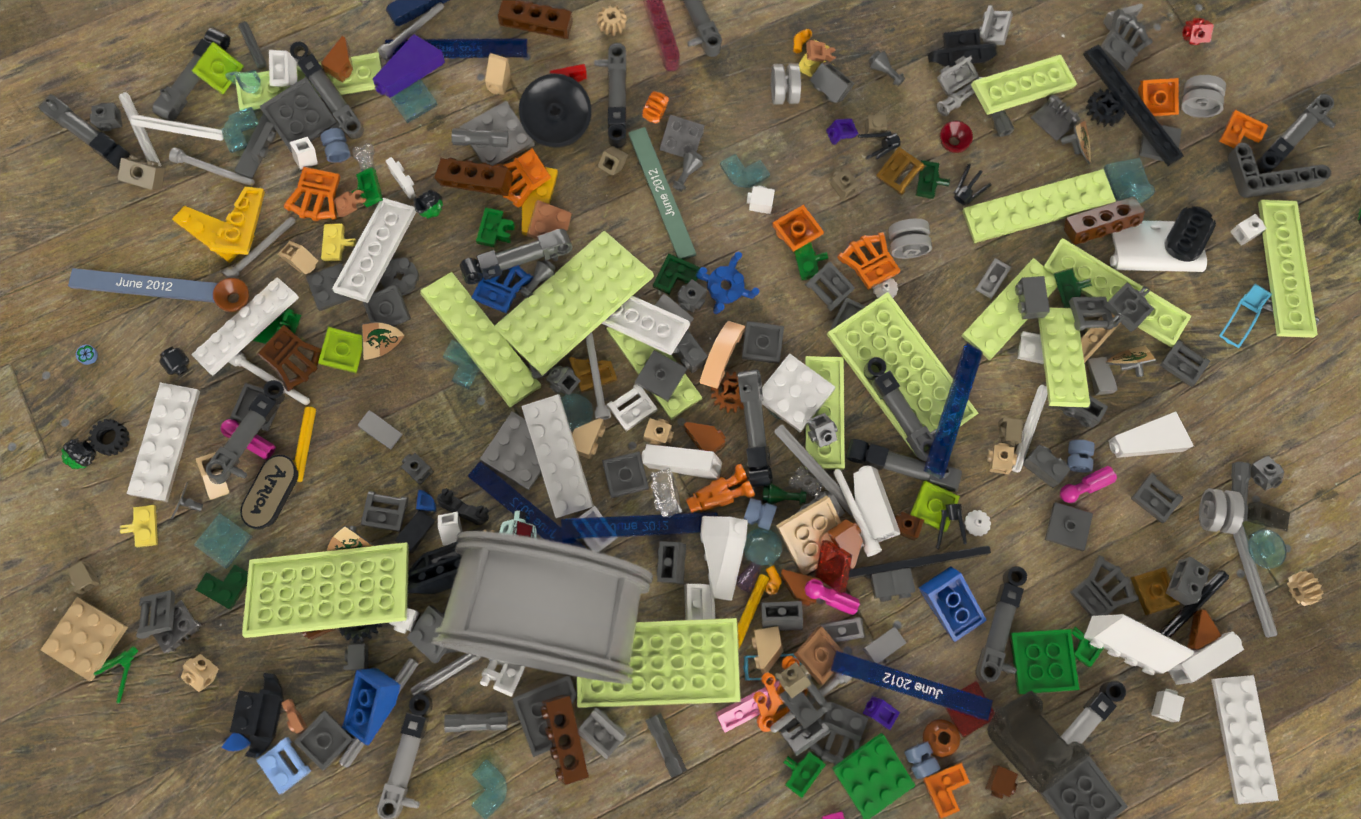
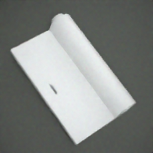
(1144, 250)

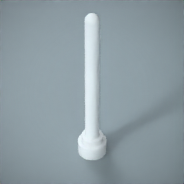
(240, 360)
(871, 546)

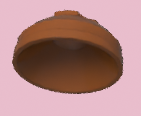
(225, 289)
(931, 735)

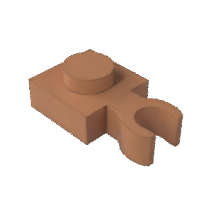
(817, 52)
(347, 202)
(296, 722)

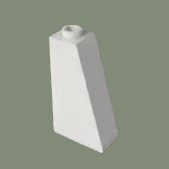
(1154, 437)
(683, 461)
(874, 505)
(1206, 659)

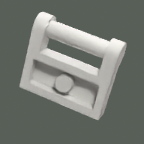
(634, 412)

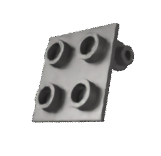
(1055, 117)
(681, 136)
(182, 626)

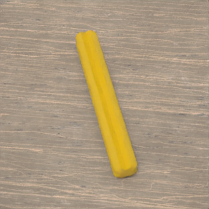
(304, 440)
(751, 607)

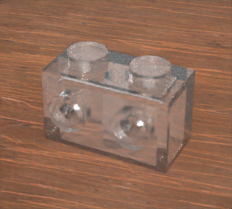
(666, 492)

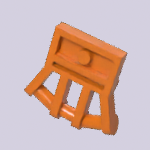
(533, 176)
(317, 183)
(873, 271)

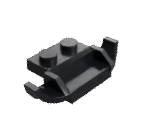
(962, 44)
(259, 715)

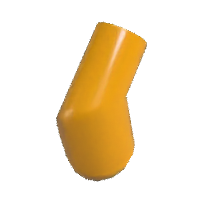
(800, 39)
(774, 582)

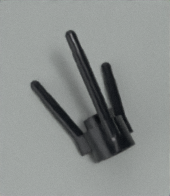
(889, 143)
(964, 194)
(953, 512)

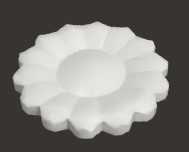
(887, 286)
(977, 523)

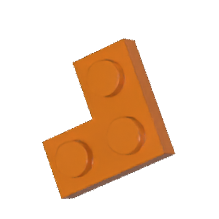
(1242, 125)
(941, 786)

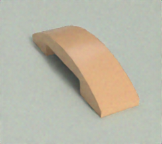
(720, 354)

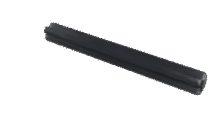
(1189, 610)

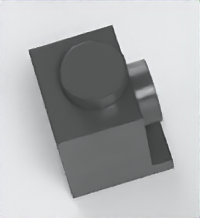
(419, 474)
(357, 656)

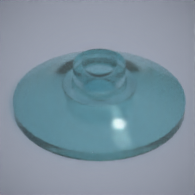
(1141, 192)
(1274, 549)

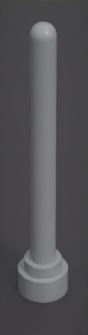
(386, 51)
(178, 156)
(233, 272)
(602, 410)
(838, 679)

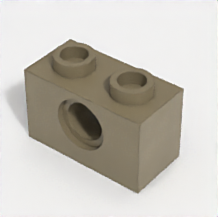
(130, 172)

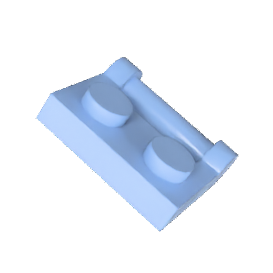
(278, 770)

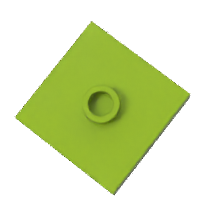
(214, 66)
(341, 350)
(930, 502)

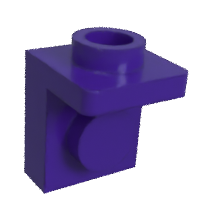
(841, 129)
(881, 712)

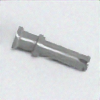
(955, 99)

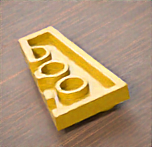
(542, 193)
(241, 224)
(202, 228)

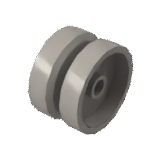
(785, 85)
(1203, 96)
(910, 238)
(1221, 511)

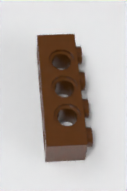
(543, 25)
(499, 185)
(1104, 220)
(577, 769)

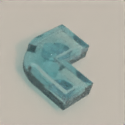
(236, 125)
(743, 176)
(467, 368)
(495, 788)

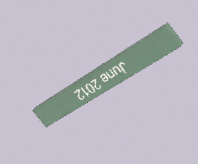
(662, 194)

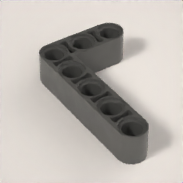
(1242, 159)

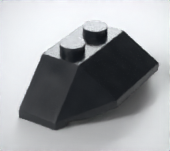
(434, 571)

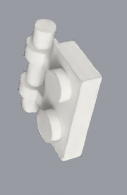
(505, 680)

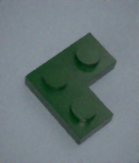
(674, 269)
(225, 591)

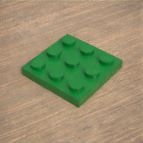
(1044, 661)
(873, 776)

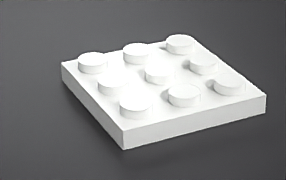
(795, 392)

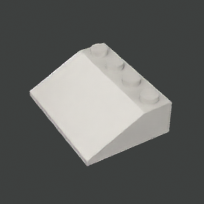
(1135, 643)

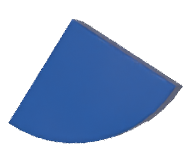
(425, 502)
(236, 742)

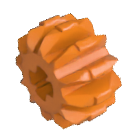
(655, 107)

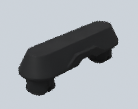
(476, 515)

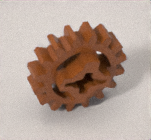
(724, 397)

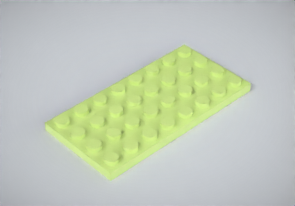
(573, 302)
(888, 334)
(326, 590)
(674, 666)

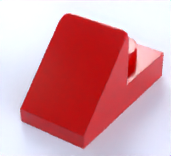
(576, 72)

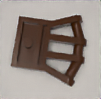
(278, 351)

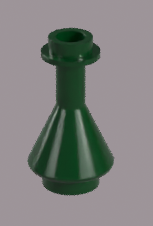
(774, 494)

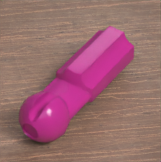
(258, 445)
(1089, 483)
(841, 601)

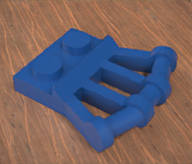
(501, 296)

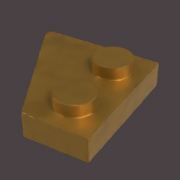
(583, 372)

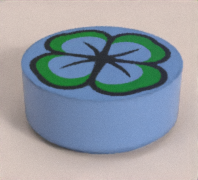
(86, 354)

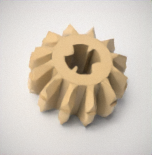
(611, 20)
(1305, 588)

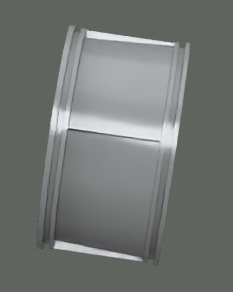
(544, 606)

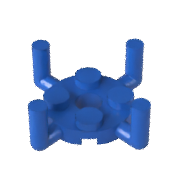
(728, 274)

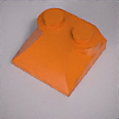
(1160, 96)
(797, 228)

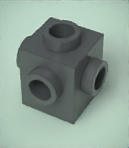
(106, 116)
(692, 296)
(562, 380)
(822, 430)
(1267, 473)

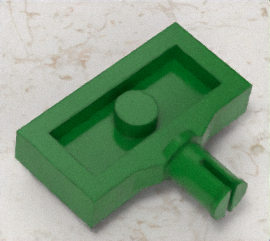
(370, 185)
(808, 260)
(1085, 651)
(803, 773)

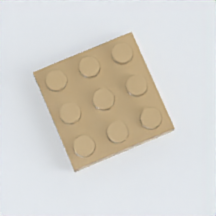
(805, 533)
(84, 638)

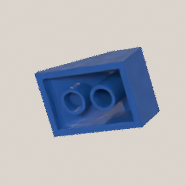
(953, 603)
(370, 703)

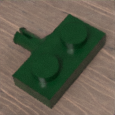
(929, 179)
(1069, 285)

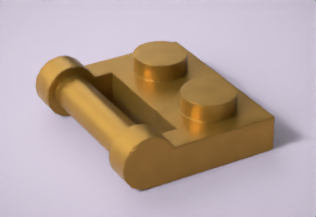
(895, 167)

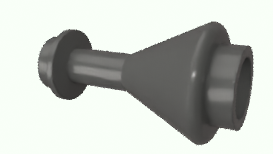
(880, 62)
(691, 163)
(543, 271)

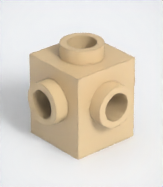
(653, 428)
(1001, 458)
(199, 672)

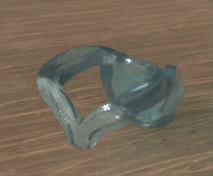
(248, 80)

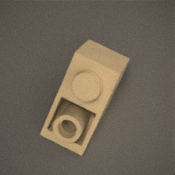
(586, 437)
(213, 490)
(769, 647)

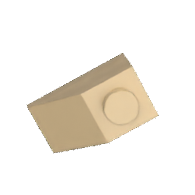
(497, 74)
(298, 257)

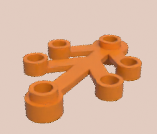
(770, 714)

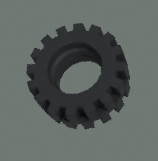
(99, 431)

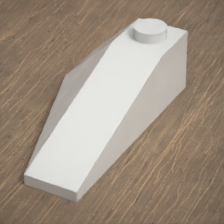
(724, 547)

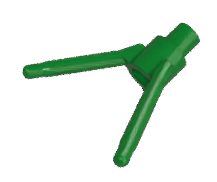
(123, 659)

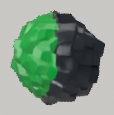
(428, 204)
(77, 454)

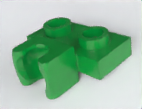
(494, 228)

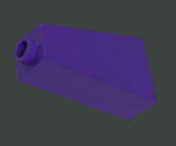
(407, 66)

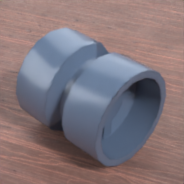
(335, 145)
(1080, 455)
(760, 513)
(927, 765)

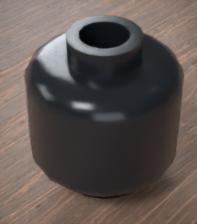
(174, 361)

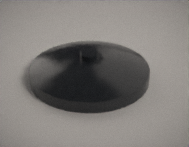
(555, 110)

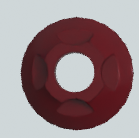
(958, 130)

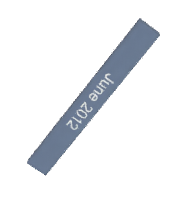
(142, 285)

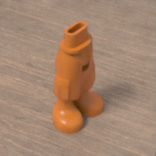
(718, 492)

